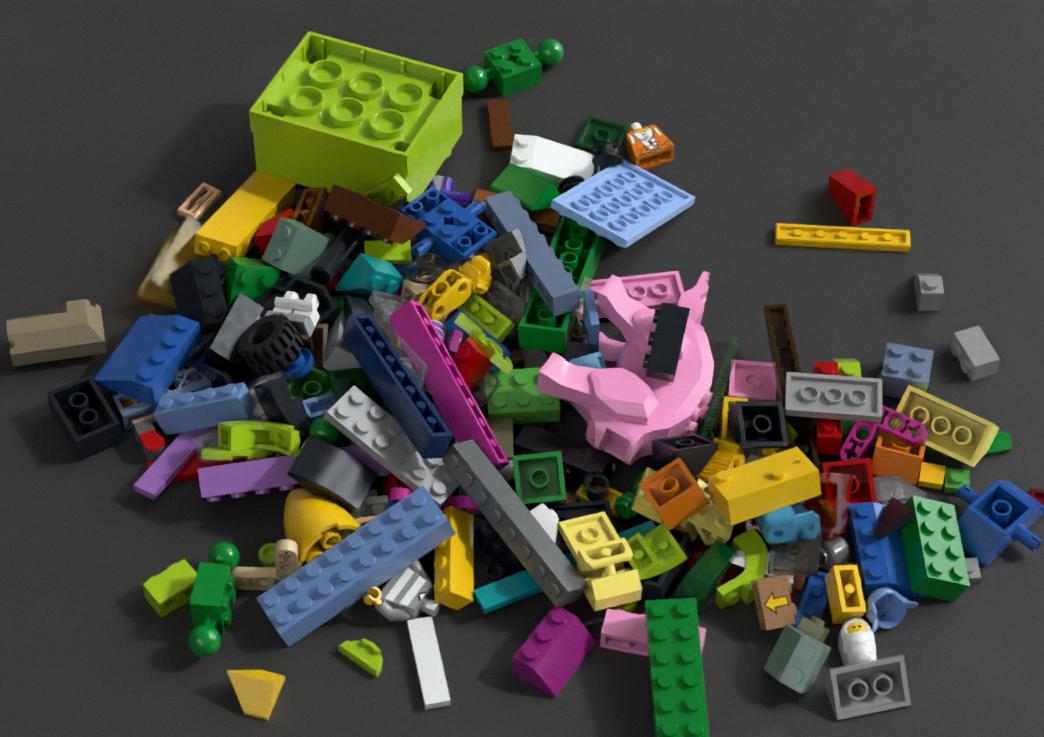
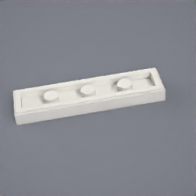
(428, 662)

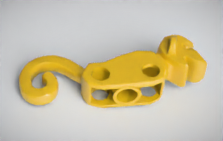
(449, 295)

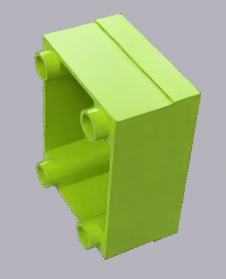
(355, 118)

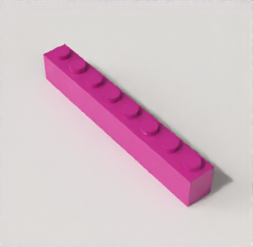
(446, 383)

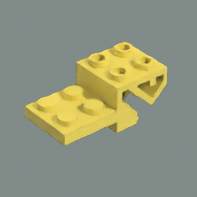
(707, 521)
(601, 560)

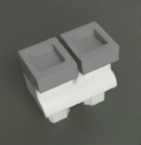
(301, 313)

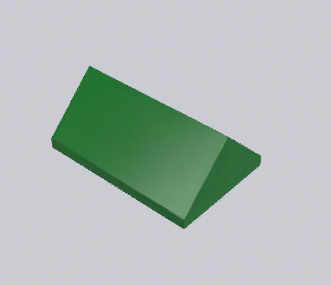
(529, 188)

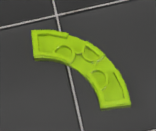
(490, 347)
(222, 454)

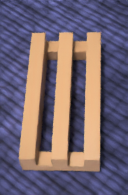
(202, 204)

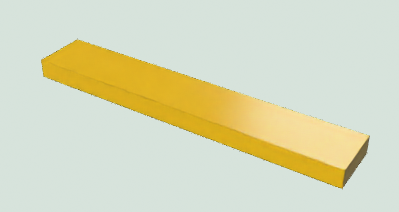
(842, 237)

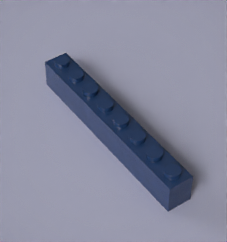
(397, 386)

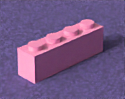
(628, 632)

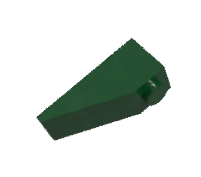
(706, 574)

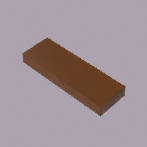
(500, 125)

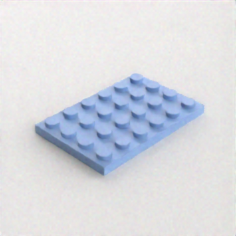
(623, 203)

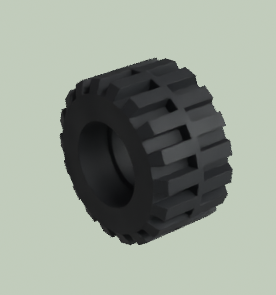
(270, 344)

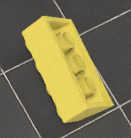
(948, 426)

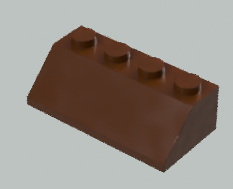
(372, 216)

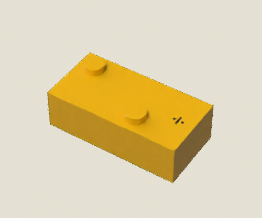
(764, 485)

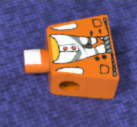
(648, 146)

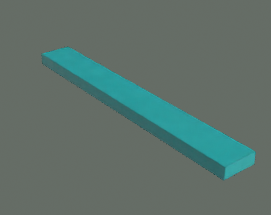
(523, 585)

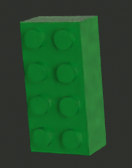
(934, 550)

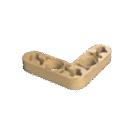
(251, 577)

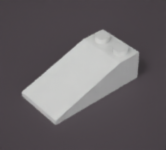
(550, 159)

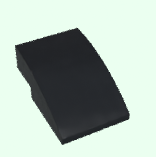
(280, 407)
(332, 474)

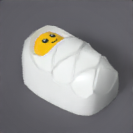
(856, 642)

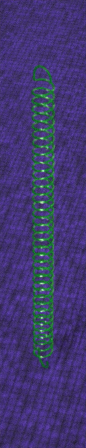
(712, 400)

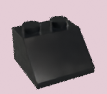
(758, 424)
(691, 448)

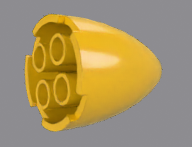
(315, 524)

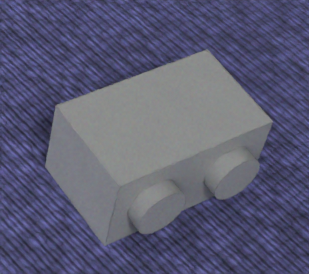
(974, 353)

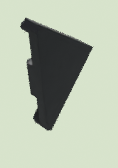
(894, 517)

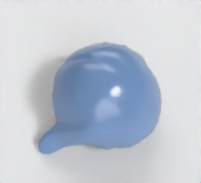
(891, 604)

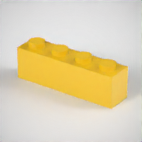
(455, 562)

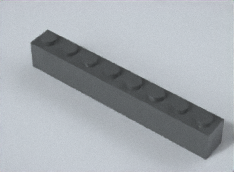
(514, 523)

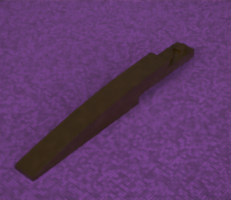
(786, 360)

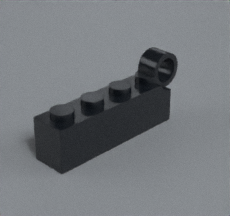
(579, 461)

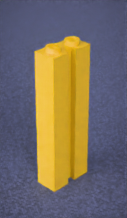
(237, 221)

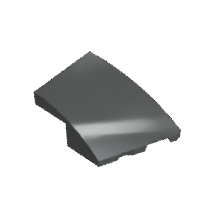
(510, 259)

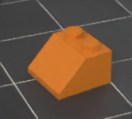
(897, 458)
(674, 493)

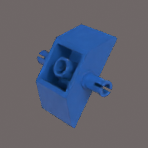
(449, 229)
(997, 520)

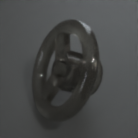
(426, 266)

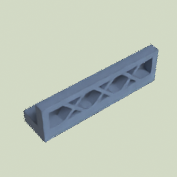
(142, 409)

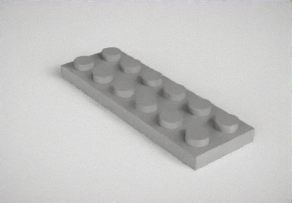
(389, 445)

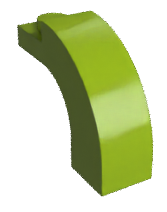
(258, 435)
(756, 567)

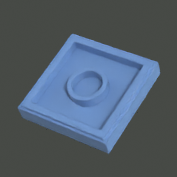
(591, 319)

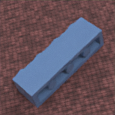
(204, 408)

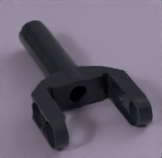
(342, 248)

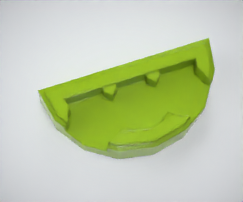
(364, 654)

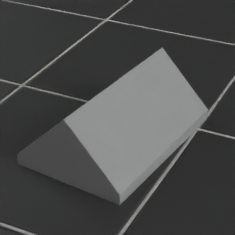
(868, 687)

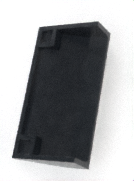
(242, 371)

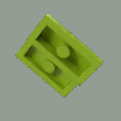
(655, 552)

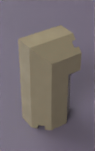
(57, 335)

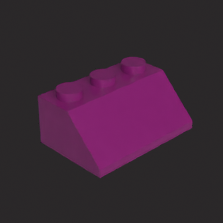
(553, 651)

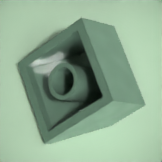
(295, 247)
(796, 659)

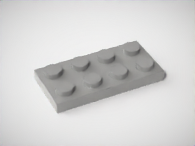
(833, 397)

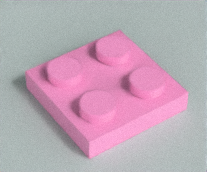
(752, 380)

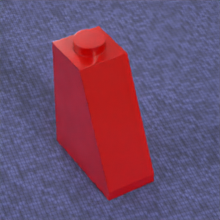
(852, 195)

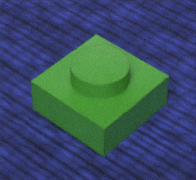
(955, 479)

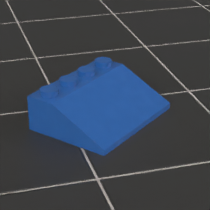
(150, 357)
(881, 561)

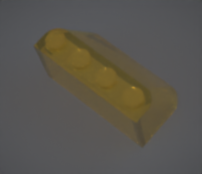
(174, 254)

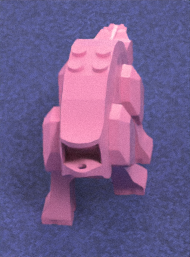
(620, 402)

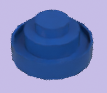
(300, 366)

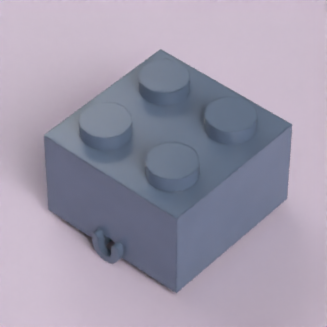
(905, 367)

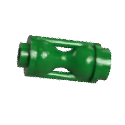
(625, 501)

